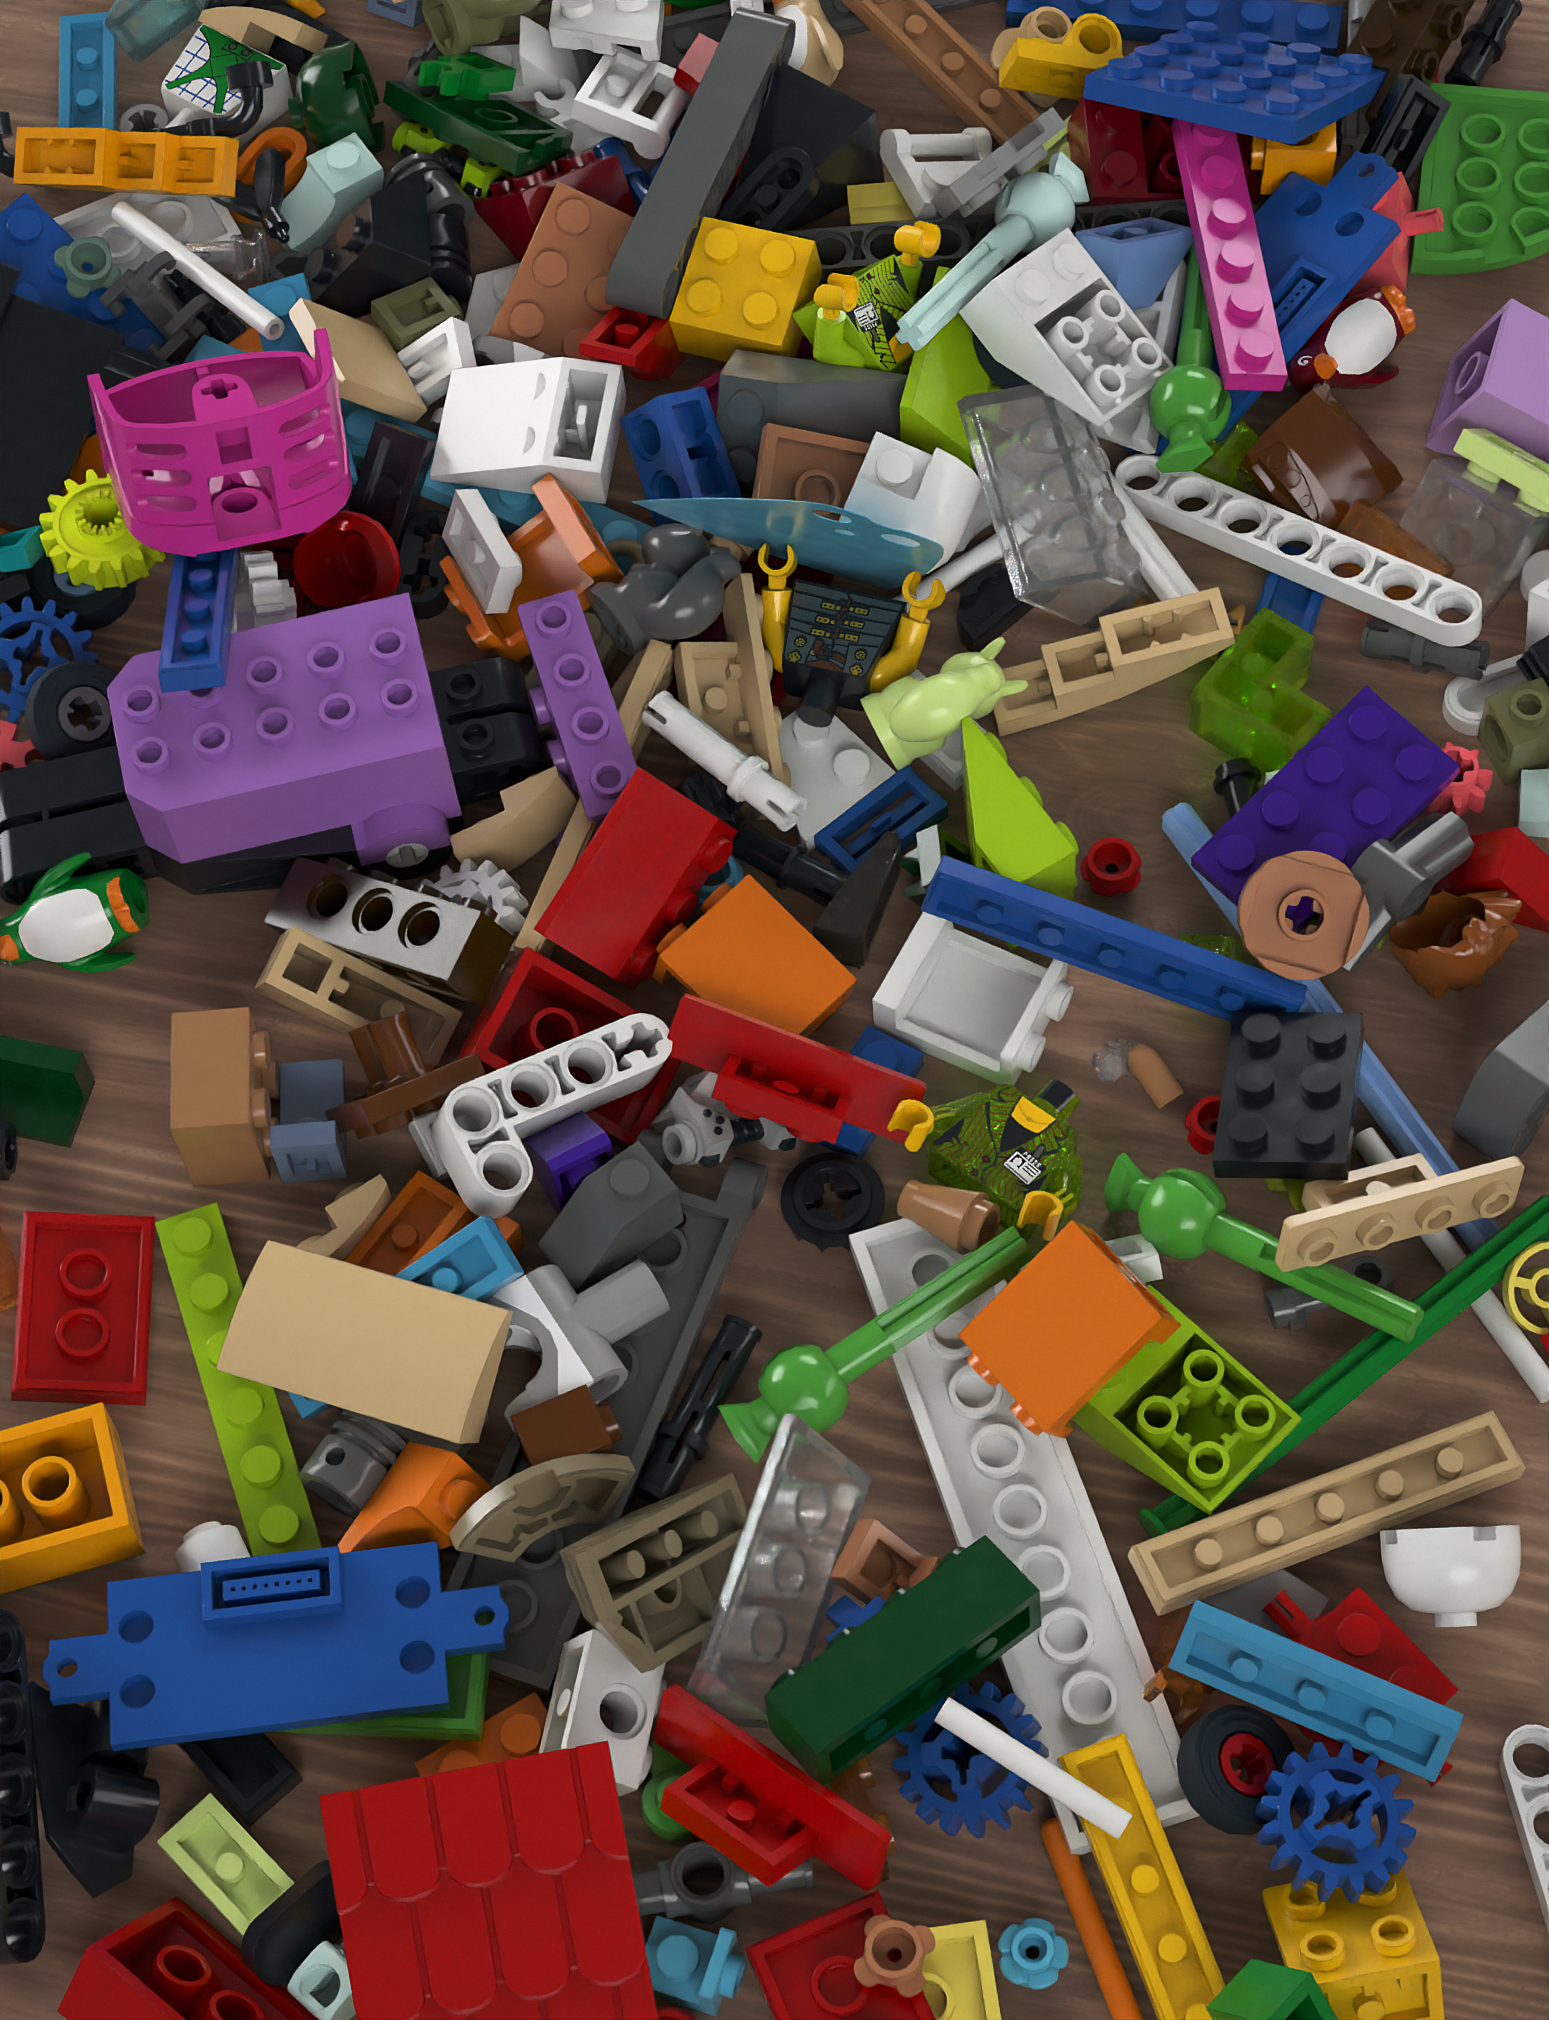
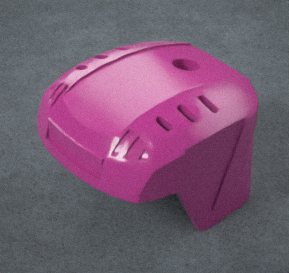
(226, 449)

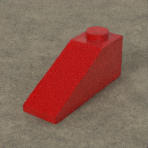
(636, 342)

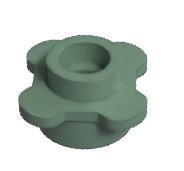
(82, 251)

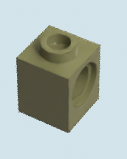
(1517, 729)

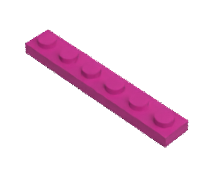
(1229, 258)

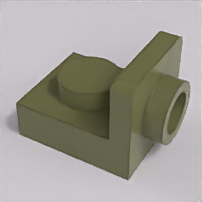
(413, 312)

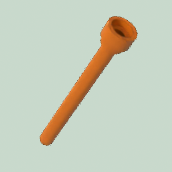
(1090, 1924)

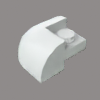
(914, 493)

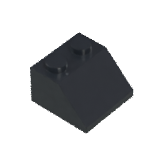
(373, 250)

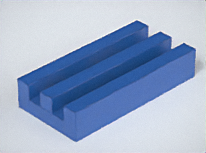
(829, 838)

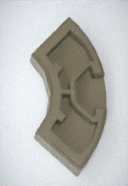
(541, 1500)

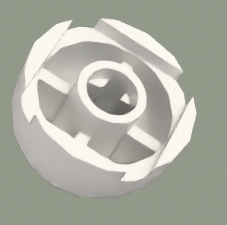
(1452, 1569)

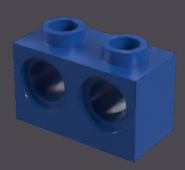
(679, 449)

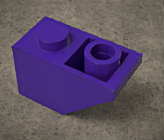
(567, 1155)

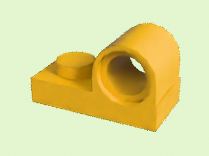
(1061, 68)

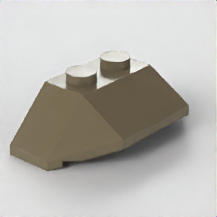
(658, 1571)

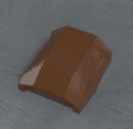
(1319, 461)

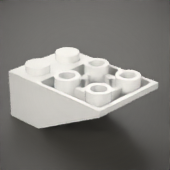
(1067, 331)
(529, 419)

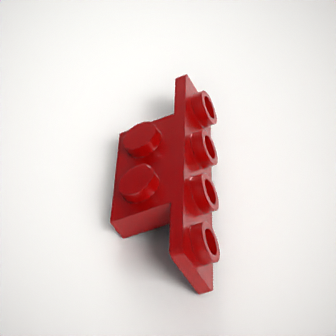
(788, 1075)
(757, 1802)

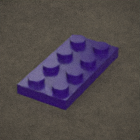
(1336, 797)

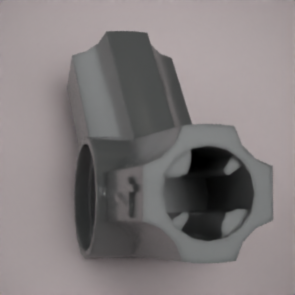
(1402, 873)

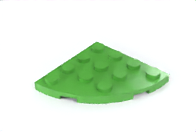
(1488, 179)

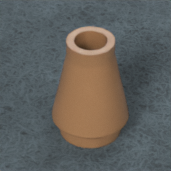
(951, 1214)

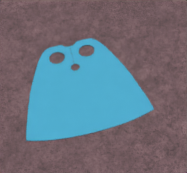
(856, 557)

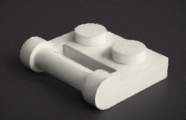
(617, 92)
(925, 180)

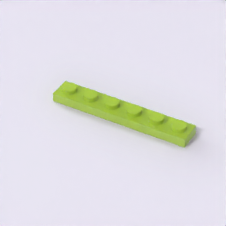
(243, 1411)

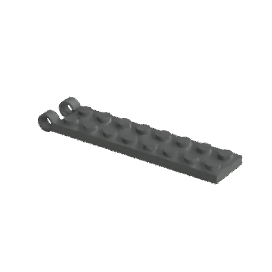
(690, 1271)

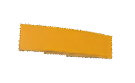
(126, 161)

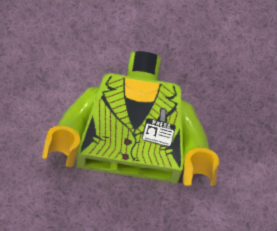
(857, 314)

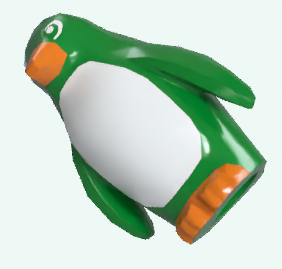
(76, 918)

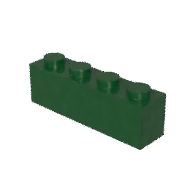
(902, 1659)

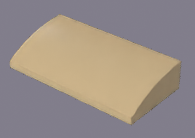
(367, 1342)

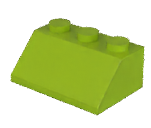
(935, 383)

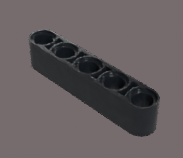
(20, 1857)

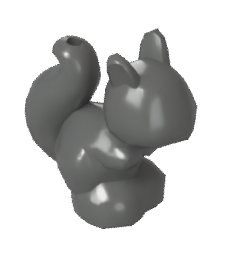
(670, 594)

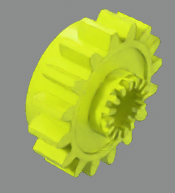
(91, 537)

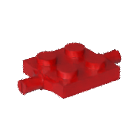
(1370, 1641)

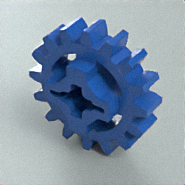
(42, 631)
(937, 1755)
(1336, 1853)

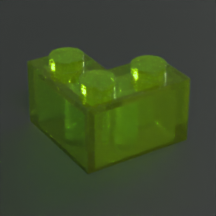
(1253, 698)

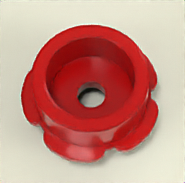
(1111, 853)
(1199, 1121)

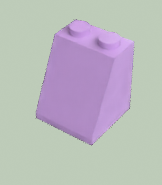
(1498, 384)

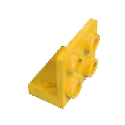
(1364, 1954)

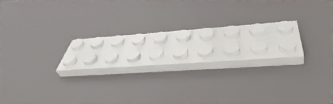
(1024, 1492)

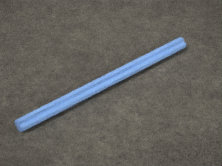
(1376, 1086)

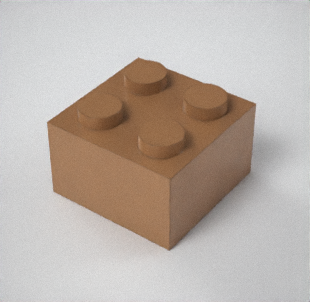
(222, 1095)

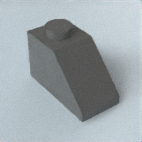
(612, 1218)

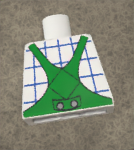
(199, 83)

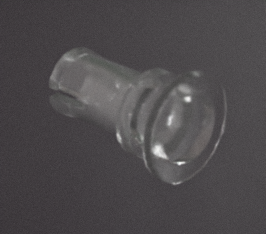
(236, 256)

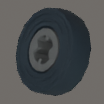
(49, 705)

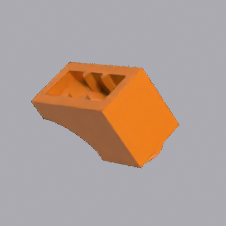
(416, 1501)

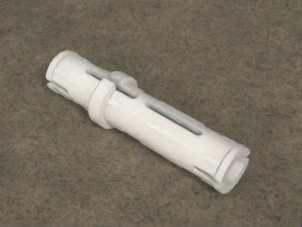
(744, 776)

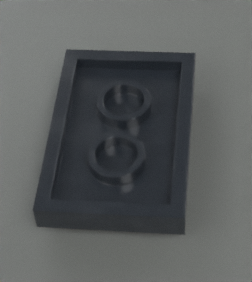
(1289, 1096)

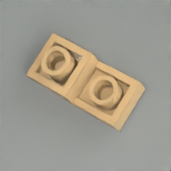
(532, 818)
(351, 1218)

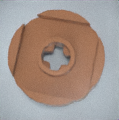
(1334, 896)

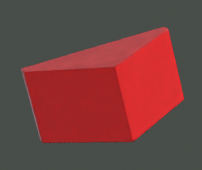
(1506, 862)

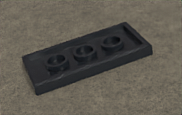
(44, 403)

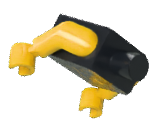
(838, 640)

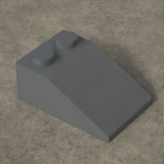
(802, 396)

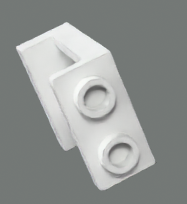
(970, 1001)

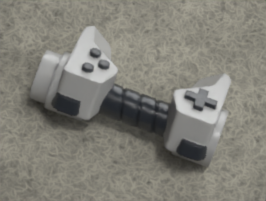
(705, 1135)

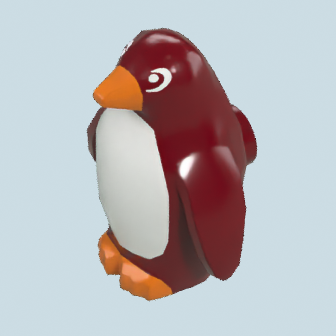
(1354, 342)

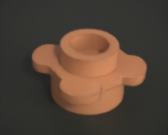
(888, 1935)

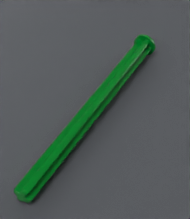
(1379, 1352)

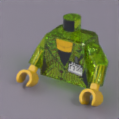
(1004, 1147)

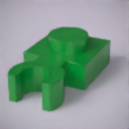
(467, 75)

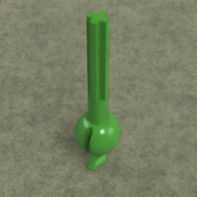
(1190, 398)
(1188, 1215)
(815, 1382)

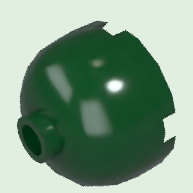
(337, 98)

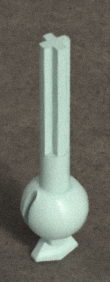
(1026, 216)

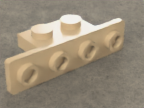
(731, 681)
(1391, 1205)

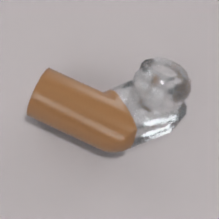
(1140, 1063)

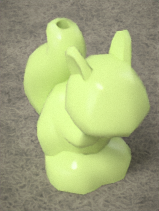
(918, 715)

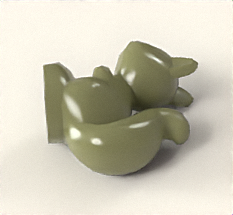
(465, 23)

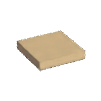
(363, 361)

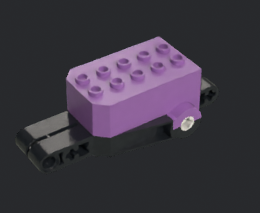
(308, 752)

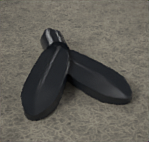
(266, 198)

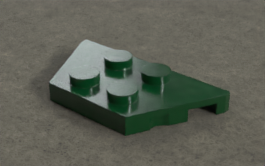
(491, 129)

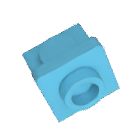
(694, 1965)

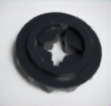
(849, 1179)

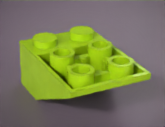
(1008, 822)
(1188, 1415)

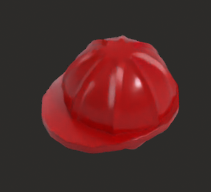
(347, 561)

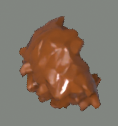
(1455, 939)

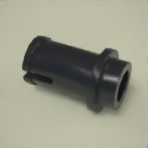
(1237, 783)

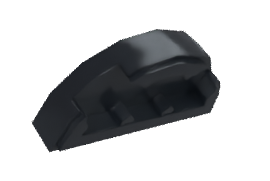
(988, 608)

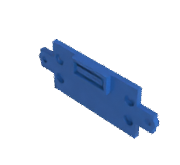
(1313, 254)
(276, 1644)

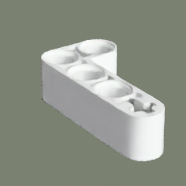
(557, 1097)

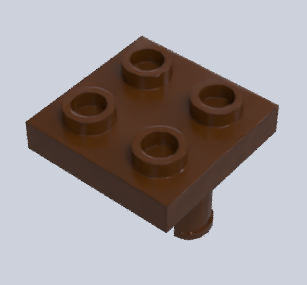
(397, 1079)

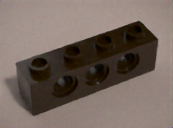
(395, 929)

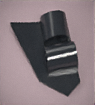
(89, 1795)

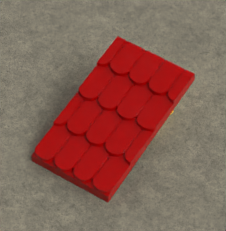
(491, 1893)

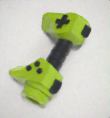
(472, 174)

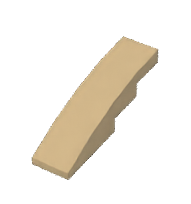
(1121, 658)

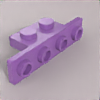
(576, 703)

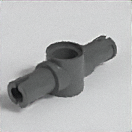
(667, 1892)

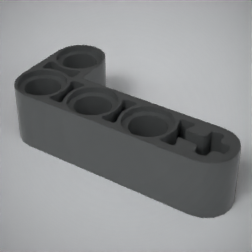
(1509, 1092)

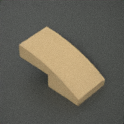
(260, 26)

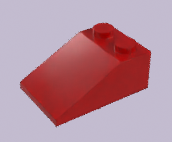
(546, 1005)

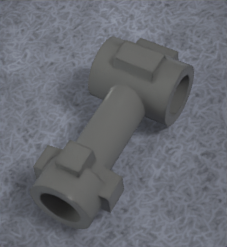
(1289, 1306)

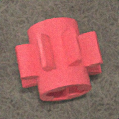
(1467, 788)

